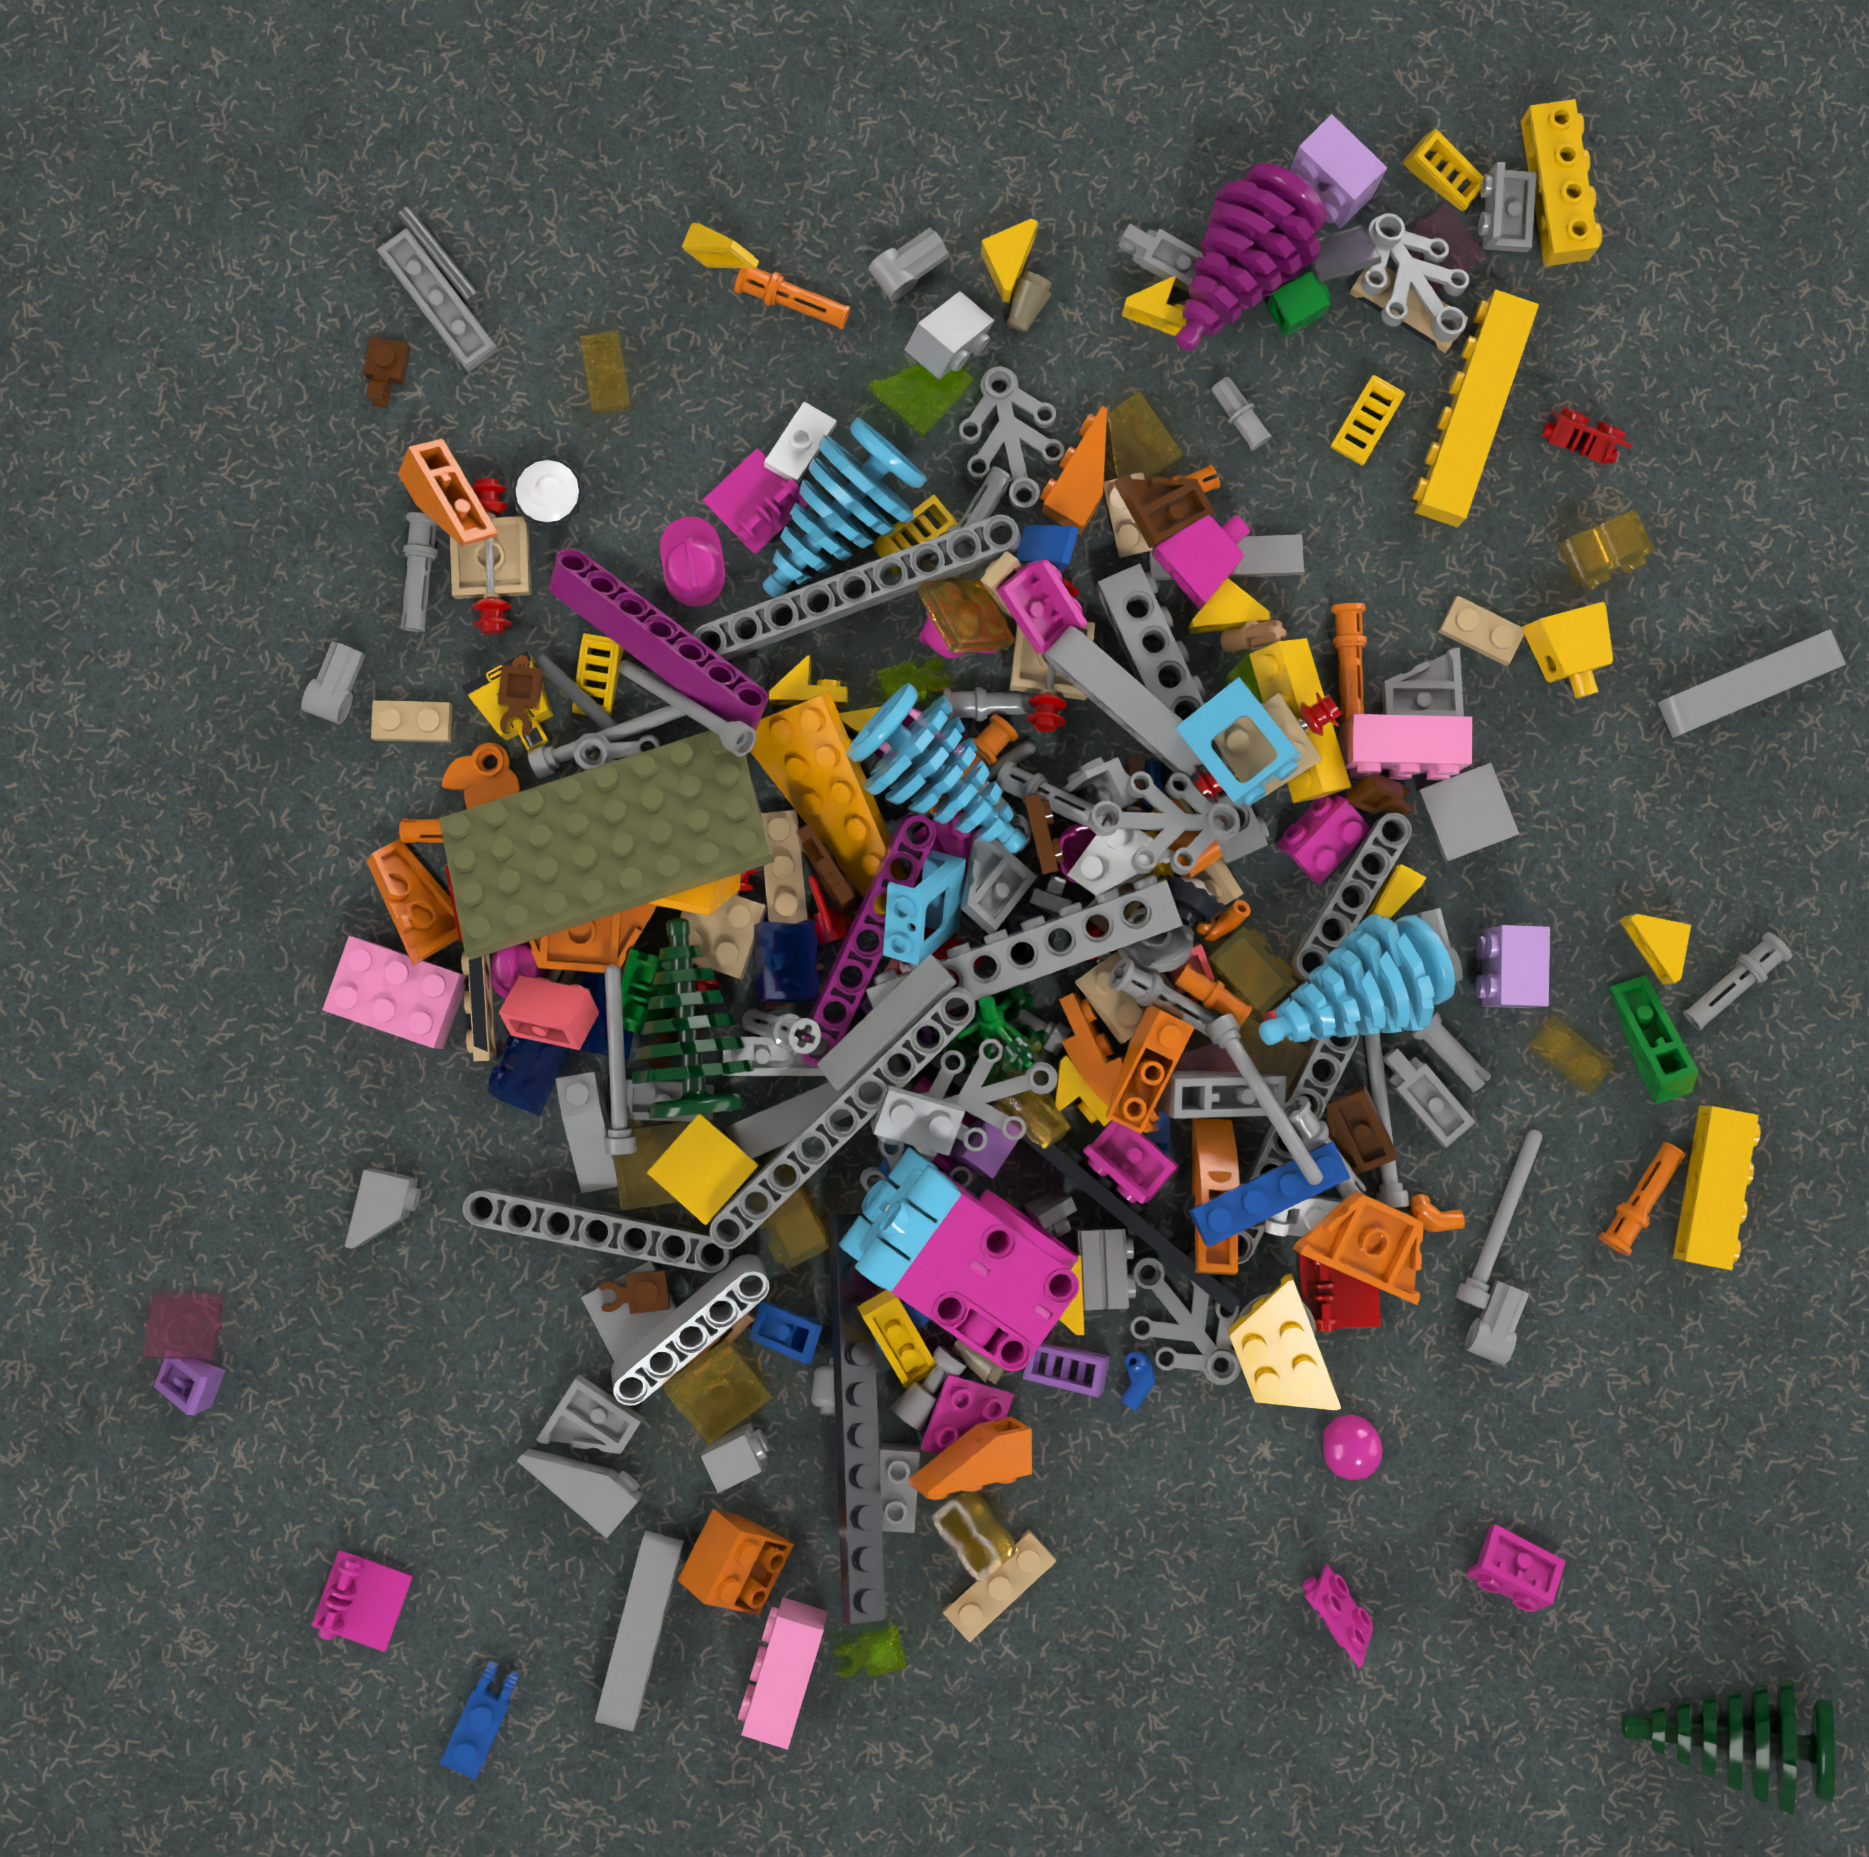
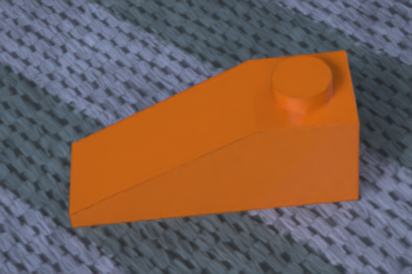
(444, 492)

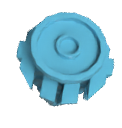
(849, 499)
(919, 754)
(1375, 981)

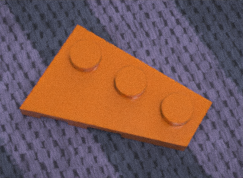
(414, 901)

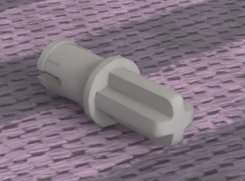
(1240, 413)

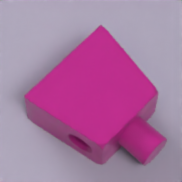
(1202, 556)

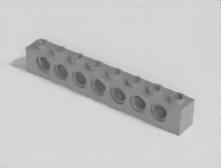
(1136, 586)
(1159, 917)

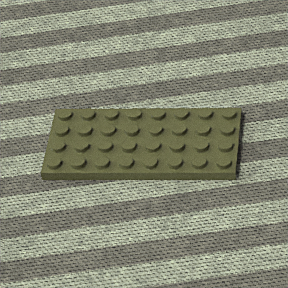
(602, 842)

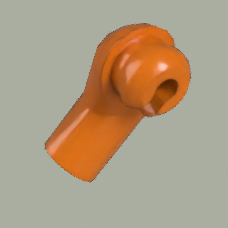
(1226, 922)
(1434, 1219)

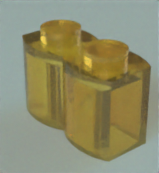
(1607, 548)
(979, 1540)

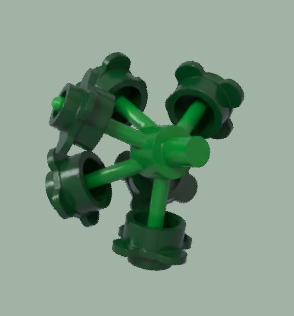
(1022, 1043)

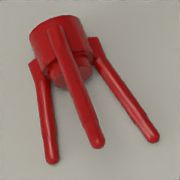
(828, 924)

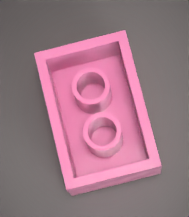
(1406, 745)
(394, 996)
(782, 1672)

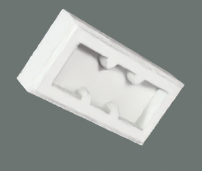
(799, 443)

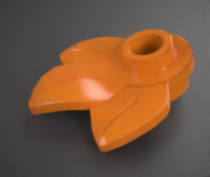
(477, 781)

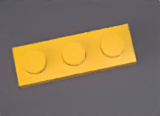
(897, 1337)

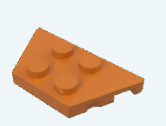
(594, 943)
(1369, 1244)

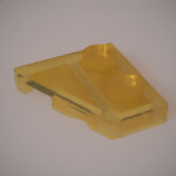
(1140, 439)
(1042, 1118)

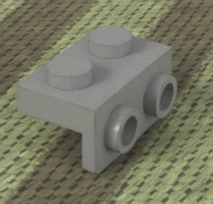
(1508, 209)
(1101, 782)
(917, 1121)

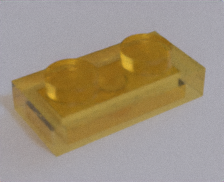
(605, 372)
(1570, 1055)

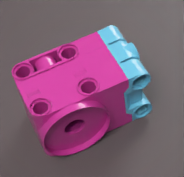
(963, 1260)

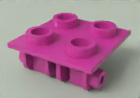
(754, 502)
(960, 1408)
(361, 1601)
(1345, 1620)

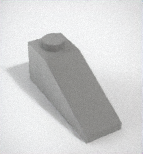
(1215, 1094)
(586, 1125)
(589, 1489)

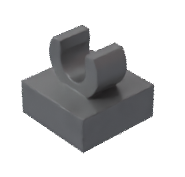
(1050, 899)
(1051, 1210)

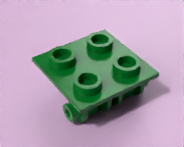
(638, 988)

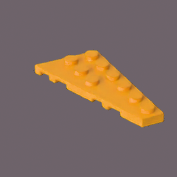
(808, 762)

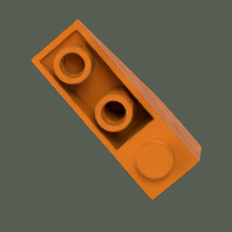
(1080, 486)
(1147, 1067)
(982, 1456)

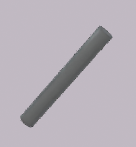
(438, 255)
(575, 693)

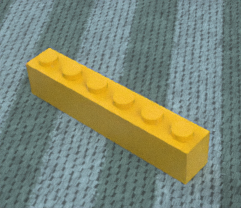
(1475, 409)

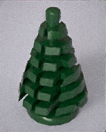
(687, 1023)
(1785, 1744)

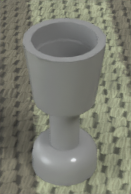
(919, 1399)

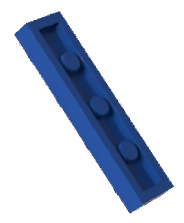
(1266, 1196)

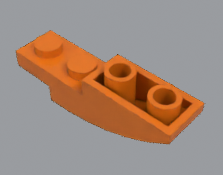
(1092, 1052)
(1214, 1173)

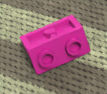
(1517, 1570)

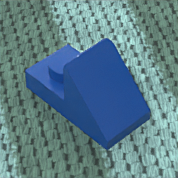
(1048, 543)
(786, 1331)

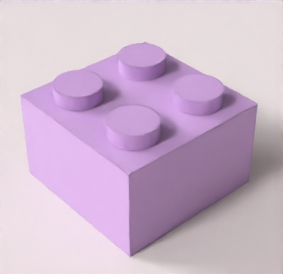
(1338, 170)
(1514, 966)

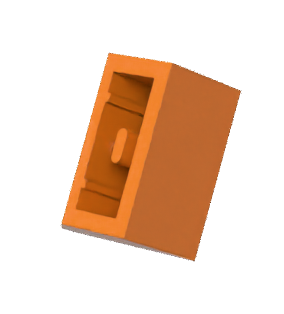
(734, 1563)

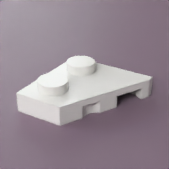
(1108, 860)

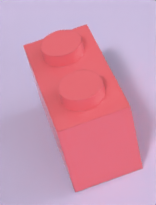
(549, 1012)

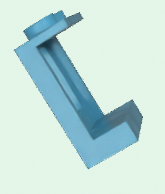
(1217, 716)
(930, 904)

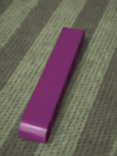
(655, 639)
(865, 919)

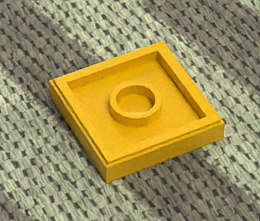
(702, 1168)

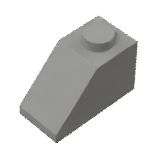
(380, 1204)

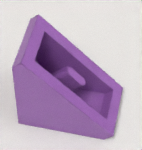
(991, 1158)
(189, 1384)

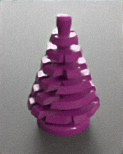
(1251, 246)

